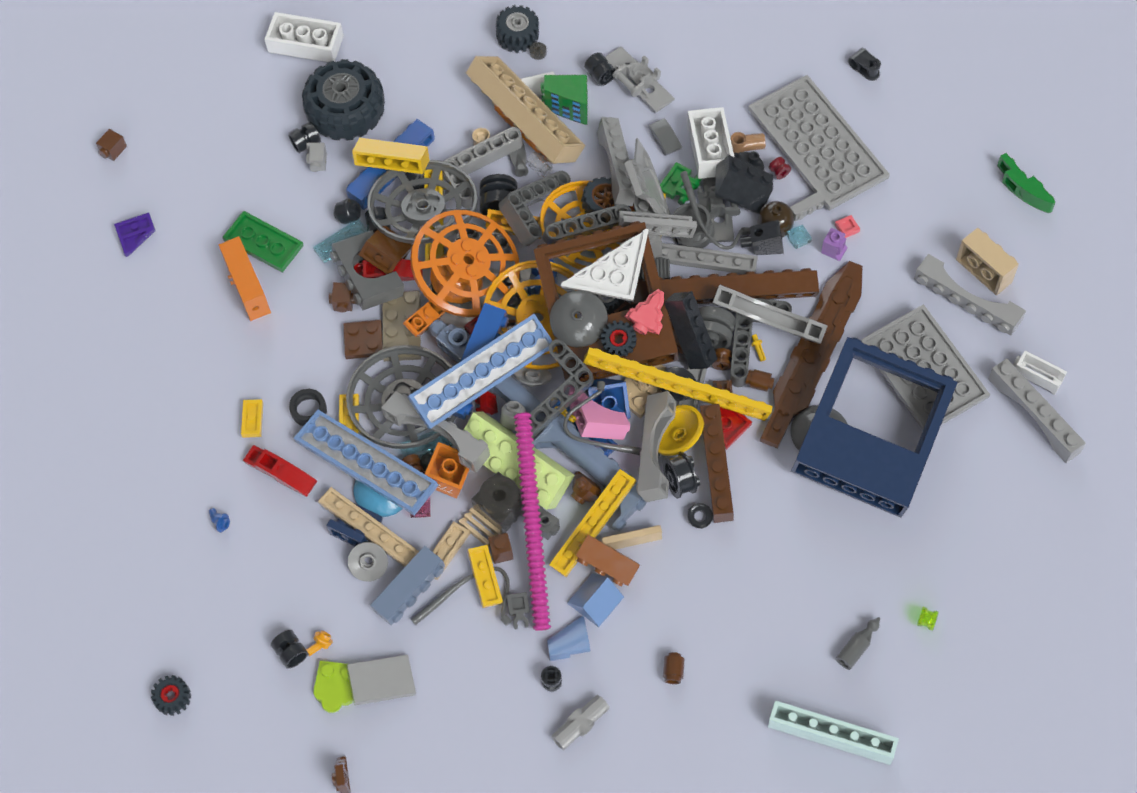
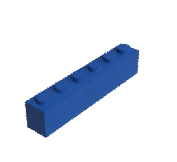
(416, 134)
(486, 330)

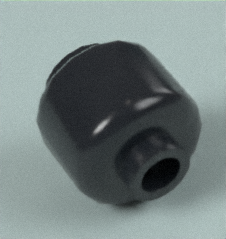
(347, 211)

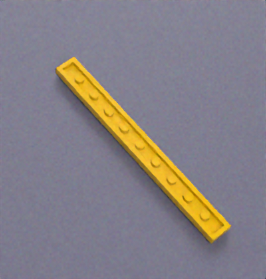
(677, 384)

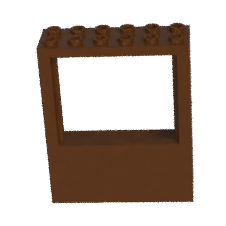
(650, 348)

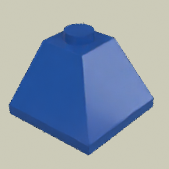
(613, 397)

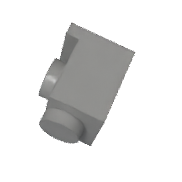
(316, 156)

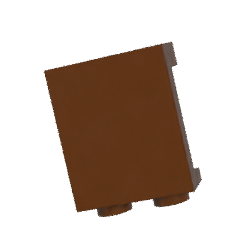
(384, 251)

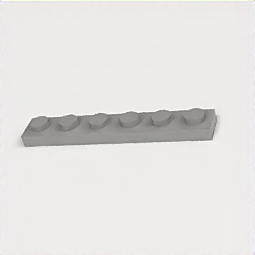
(709, 259)

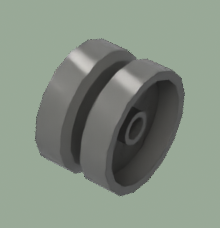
(699, 238)
(719, 325)

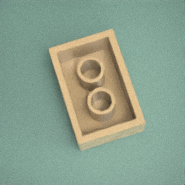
(987, 261)

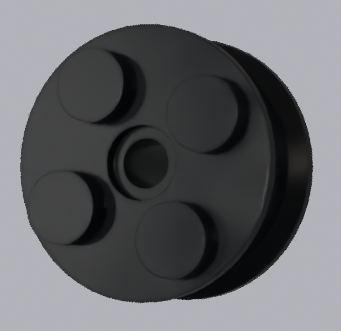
(680, 474)

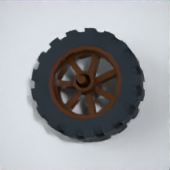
(594, 189)

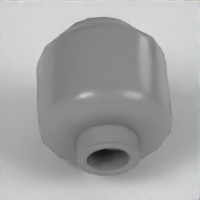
(507, 414)

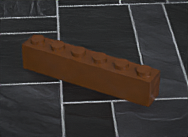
(717, 464)

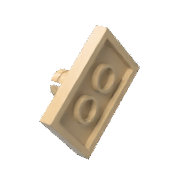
(638, 393)

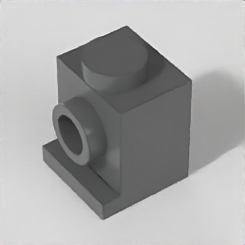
(550, 528)

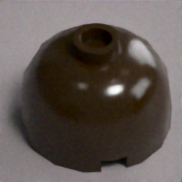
(777, 211)

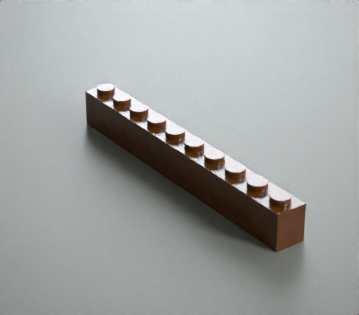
(761, 286)

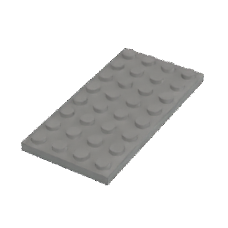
(818, 142)

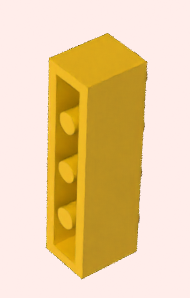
(391, 155)

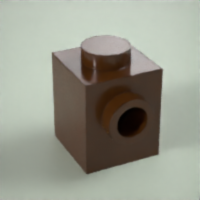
(341, 298)

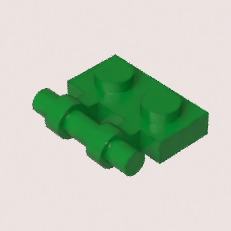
(673, 183)

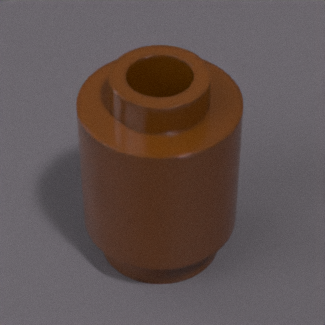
(760, 380)
(673, 668)

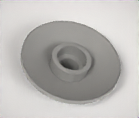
(533, 377)
(367, 571)

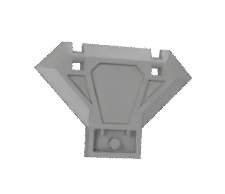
(645, 181)

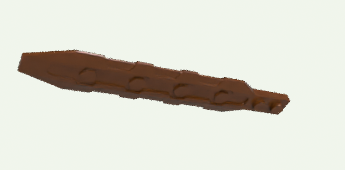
(811, 359)

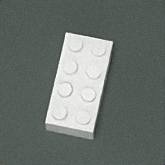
(304, 37)
(709, 139)

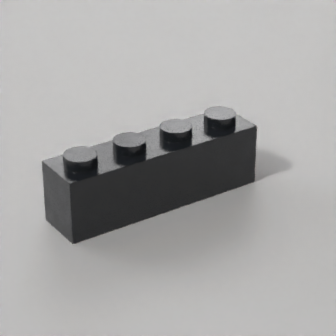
(690, 330)

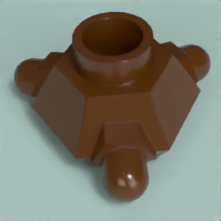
(584, 488)

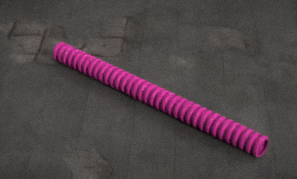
(532, 521)

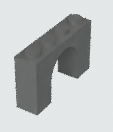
(366, 291)

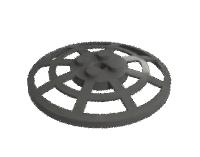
(417, 198)
(401, 385)

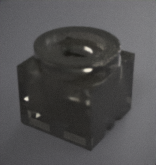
(499, 501)

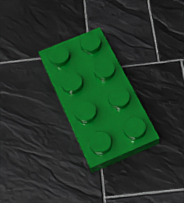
(264, 241)

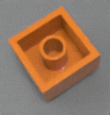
(447, 470)

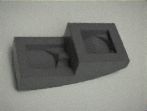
(665, 136)

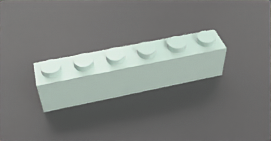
(833, 732)

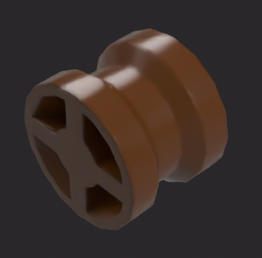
(723, 359)

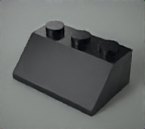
(743, 184)

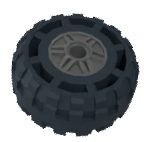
(343, 99)

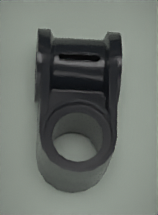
(865, 64)

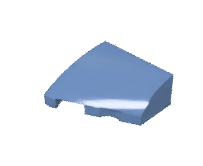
(569, 641)

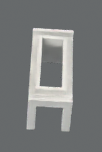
(1042, 367)

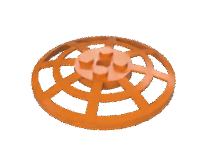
(455, 261)

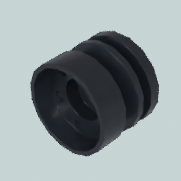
(494, 189)

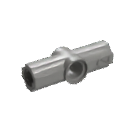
(580, 722)

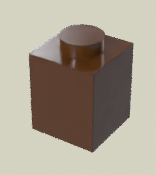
(111, 145)
(500, 548)

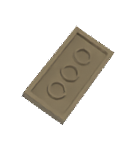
(394, 330)

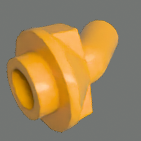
(322, 639)

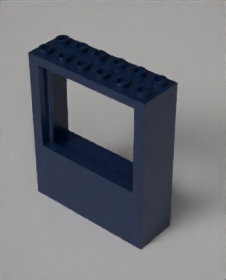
(859, 461)

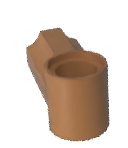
(742, 142)

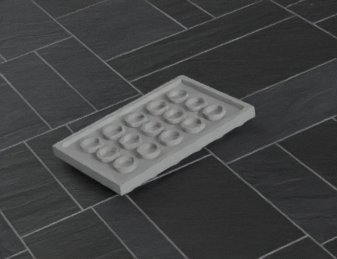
(923, 341)

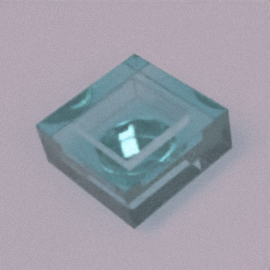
(799, 236)

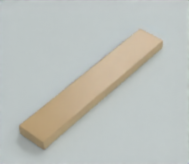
(373, 530)

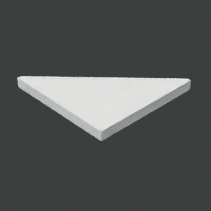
(614, 273)

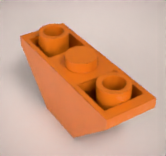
(423, 318)

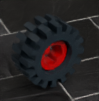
(608, 338)
(160, 697)

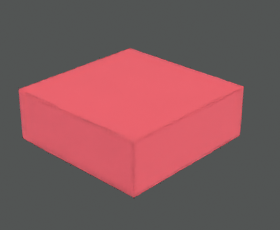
(848, 226)

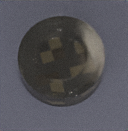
(538, 50)

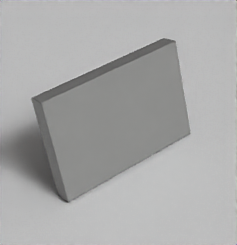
(381, 680)

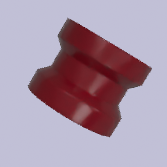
(779, 168)

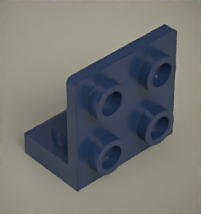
(346, 533)

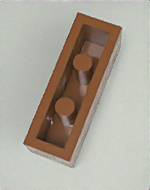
(606, 560)

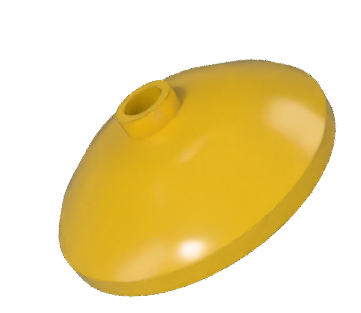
(682, 431)

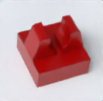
(487, 403)

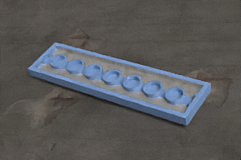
(480, 371)
(366, 462)

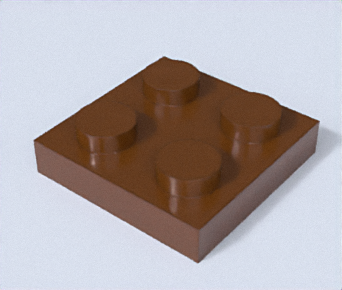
(362, 339)

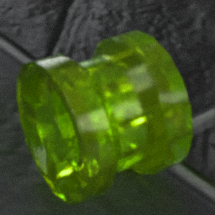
(927, 618)

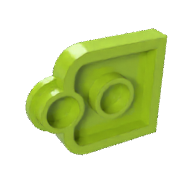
(332, 686)

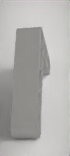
(476, 160)

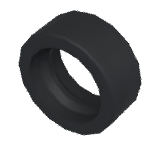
(302, 395)

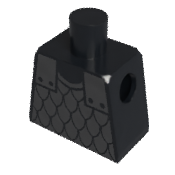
(764, 239)

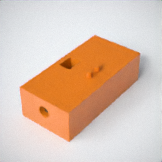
(244, 278)

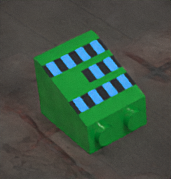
(566, 96)

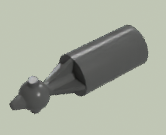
(857, 645)

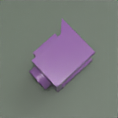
(834, 244)

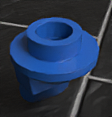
(220, 520)

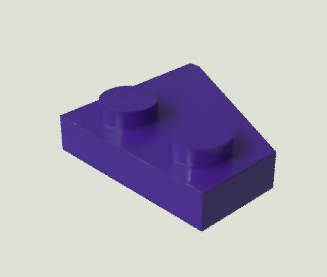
(134, 232)

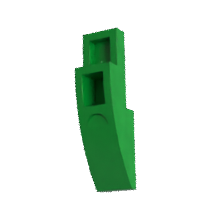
(1026, 189)

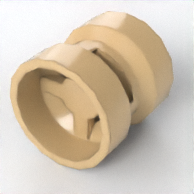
(480, 135)

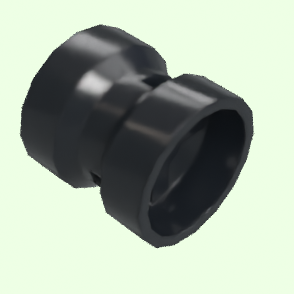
(551, 683)

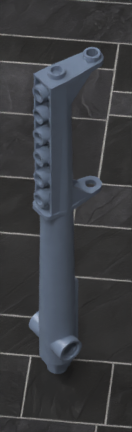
(587, 456)

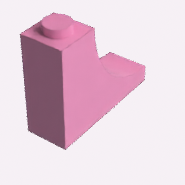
(598, 421)

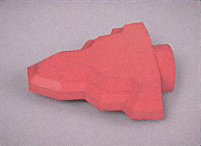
(648, 314)

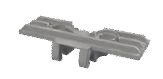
(642, 76)

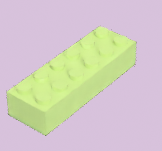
(503, 458)

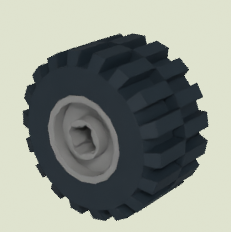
(517, 28)

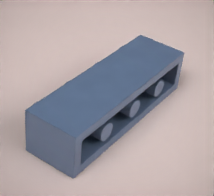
(408, 585)

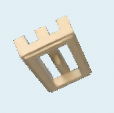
(468, 517)

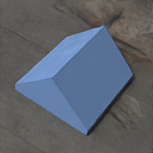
(596, 599)

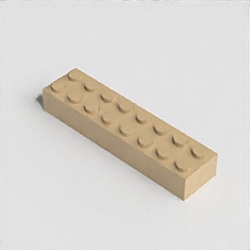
(525, 109)

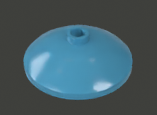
(374, 501)

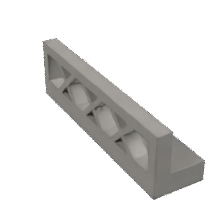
(661, 223)

